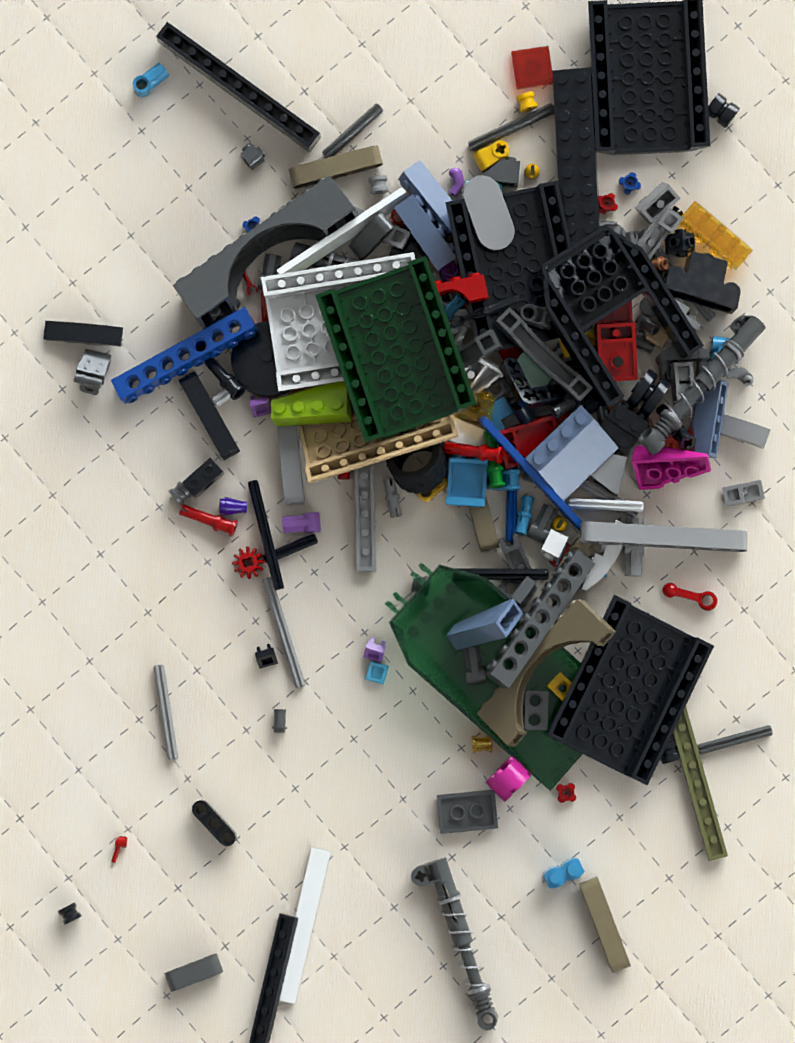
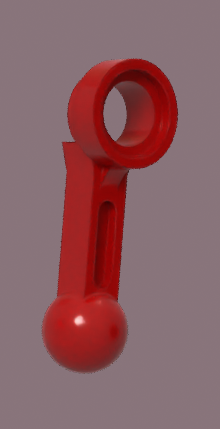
(670, 590)

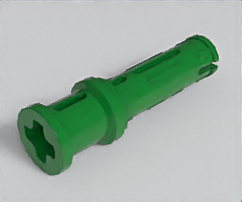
(493, 469)

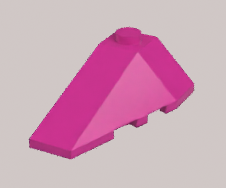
(667, 466)

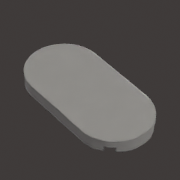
(488, 213)

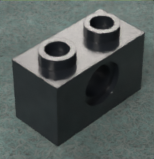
(203, 478)

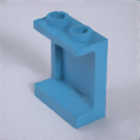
(466, 482)

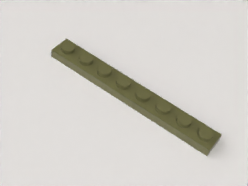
(699, 788)

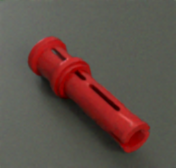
(482, 452)
(217, 522)

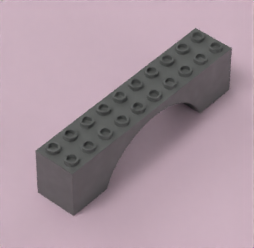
(213, 286)

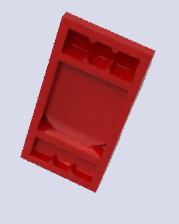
(528, 436)

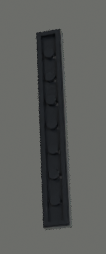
(274, 979)

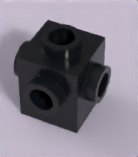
(680, 243)

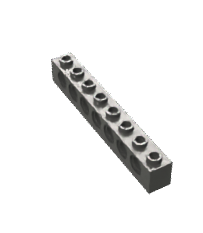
(582, 566)

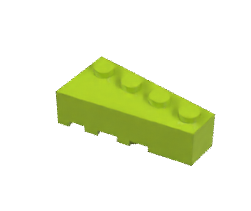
(313, 406)

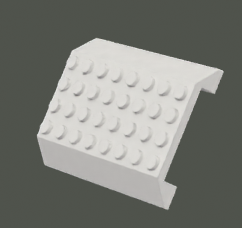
(296, 323)

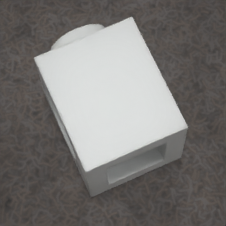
(553, 545)

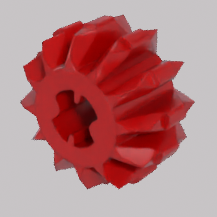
(249, 569)

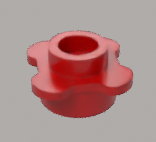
(607, 198)
(570, 796)

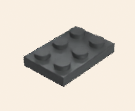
(467, 811)

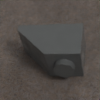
(505, 172)

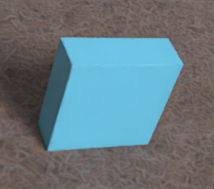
(377, 672)

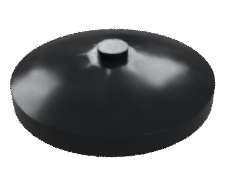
(255, 363)

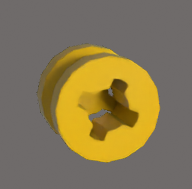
(526, 102)

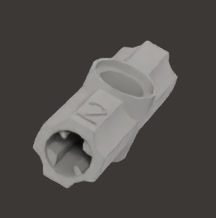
(633, 554)

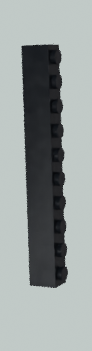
(238, 87)

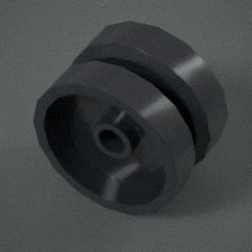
(648, 393)

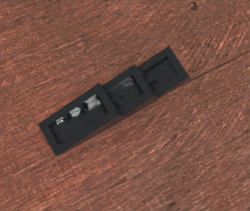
(83, 333)

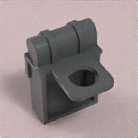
(92, 370)
(523, 591)

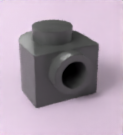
(252, 156)

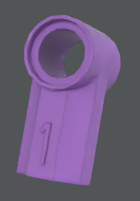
(302, 523)

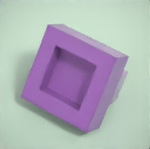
(260, 406)
(374, 651)

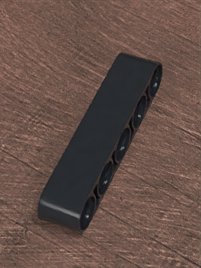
(209, 415)

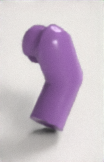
(458, 179)

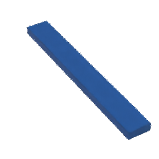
(530, 471)

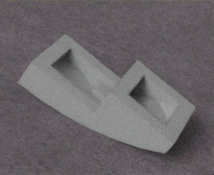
(743, 493)

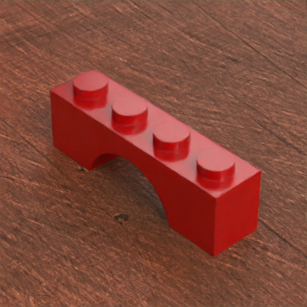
(472, 288)

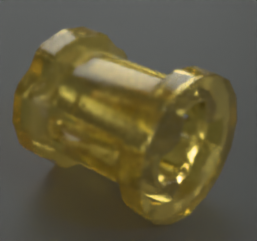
(481, 744)

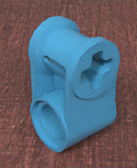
(511, 479)

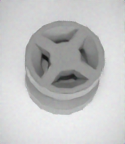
(378, 184)

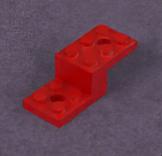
(617, 337)

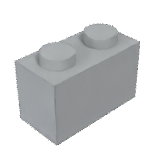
(657, 201)

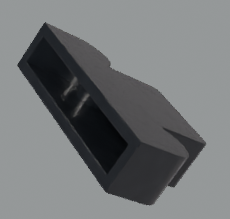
(703, 283)

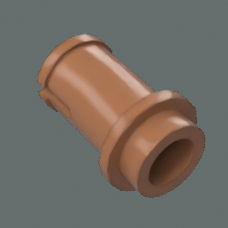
(660, 263)

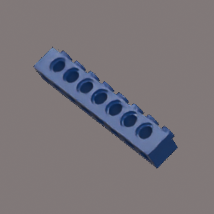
(174, 354)

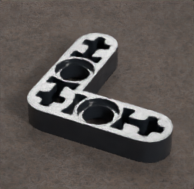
(512, 371)

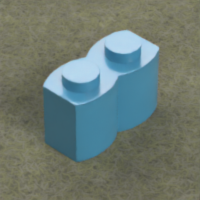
(568, 870)

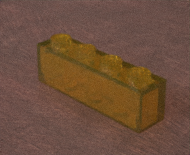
(715, 235)

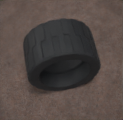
(423, 479)

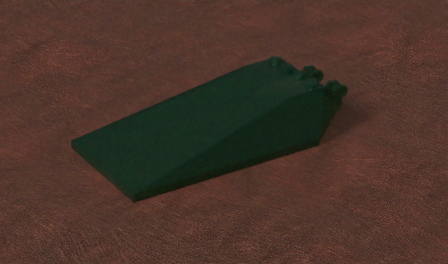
(421, 634)

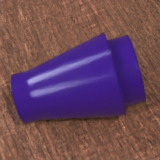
(232, 506)

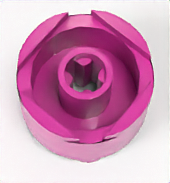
(508, 778)

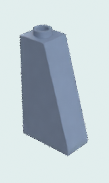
(485, 626)

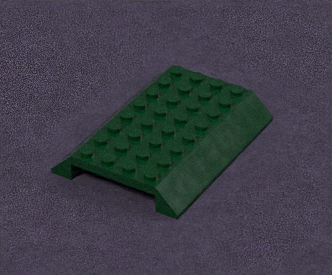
(396, 351)

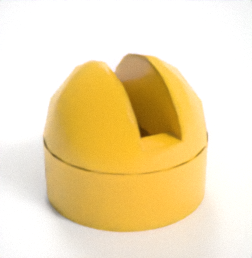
(528, 169)
(562, 527)

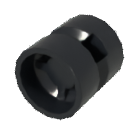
(722, 110)

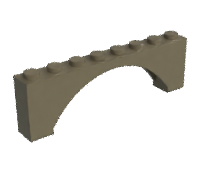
(505, 708)

